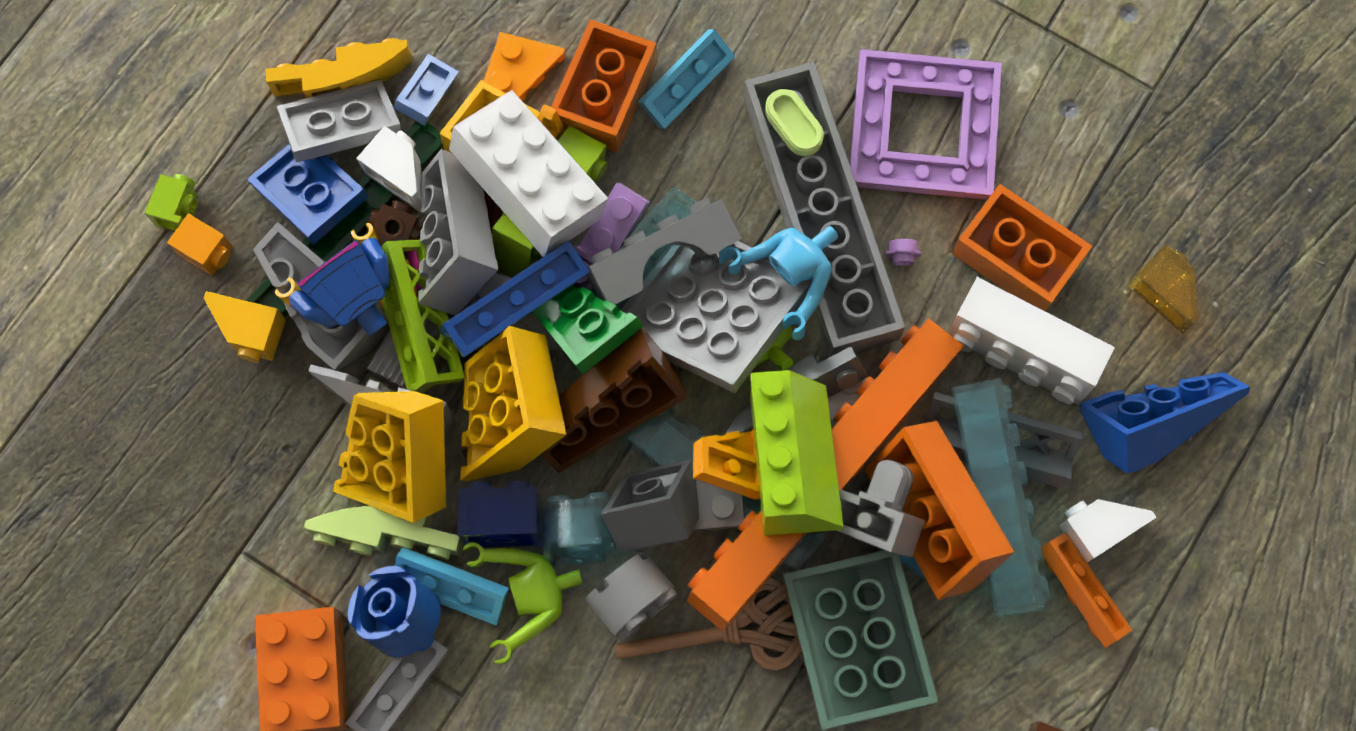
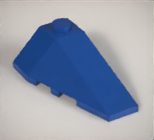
(1151, 424)

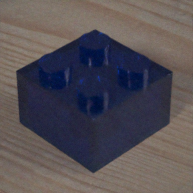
(500, 515)

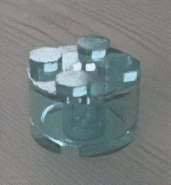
(576, 530)

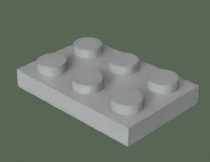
(337, 120)

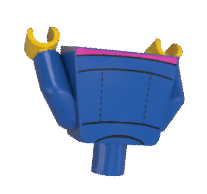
(345, 286)

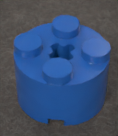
(395, 612)

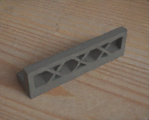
(1040, 461)

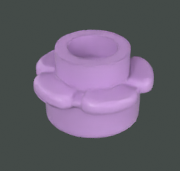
(903, 251)

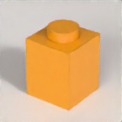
(200, 245)

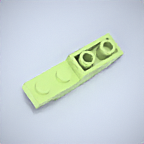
(370, 528)

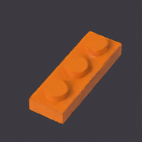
(1085, 590)

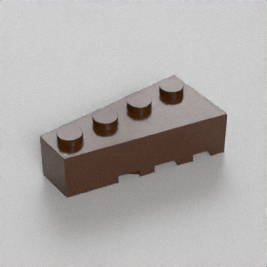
(615, 398)

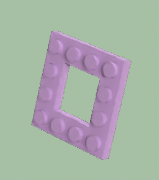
(972, 80)

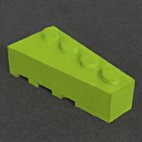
(511, 247)

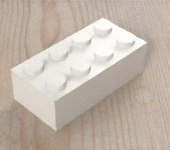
(527, 173)
(1030, 342)

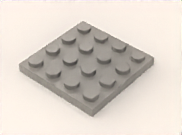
(713, 318)

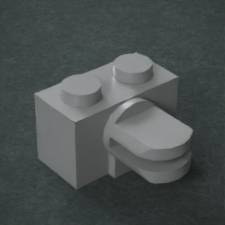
(878, 514)

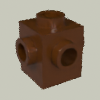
(402, 213)

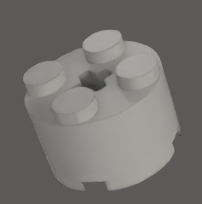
(630, 595)

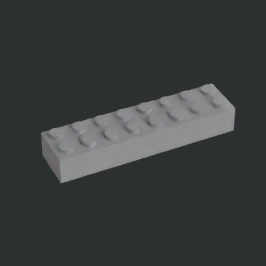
(821, 193)

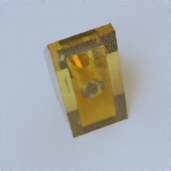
(1169, 287)

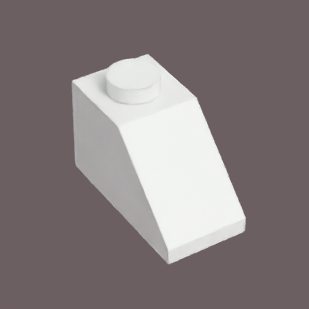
(394, 165)
(1102, 525)

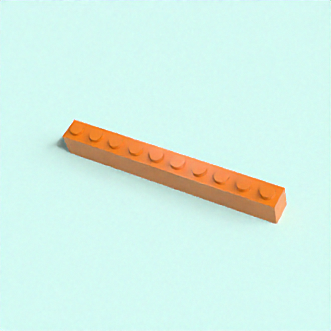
(857, 436)

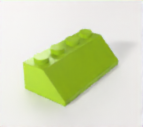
(794, 454)

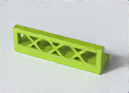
(407, 324)

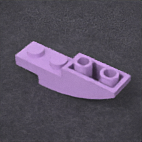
(616, 224)

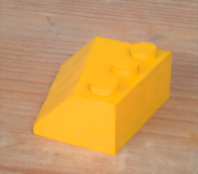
(509, 404)
(395, 454)

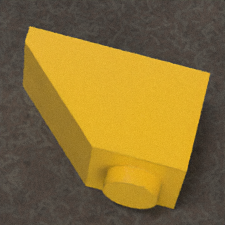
(247, 326)

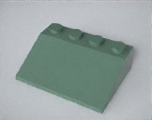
(860, 639)

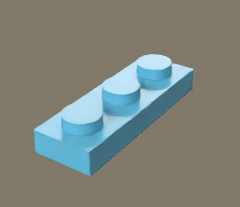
(686, 79)
(456, 587)

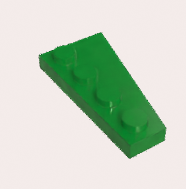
(586, 325)

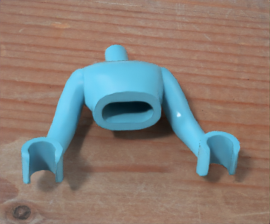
(795, 260)

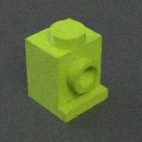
(172, 201)

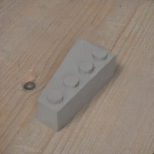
(455, 236)

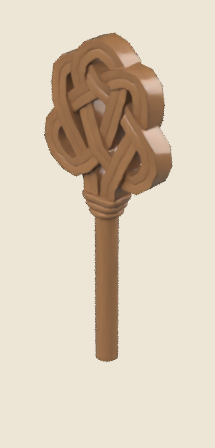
(757, 640)

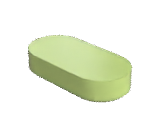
(794, 122)

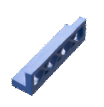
(515, 299)

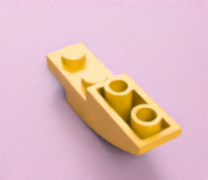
(354, 66)

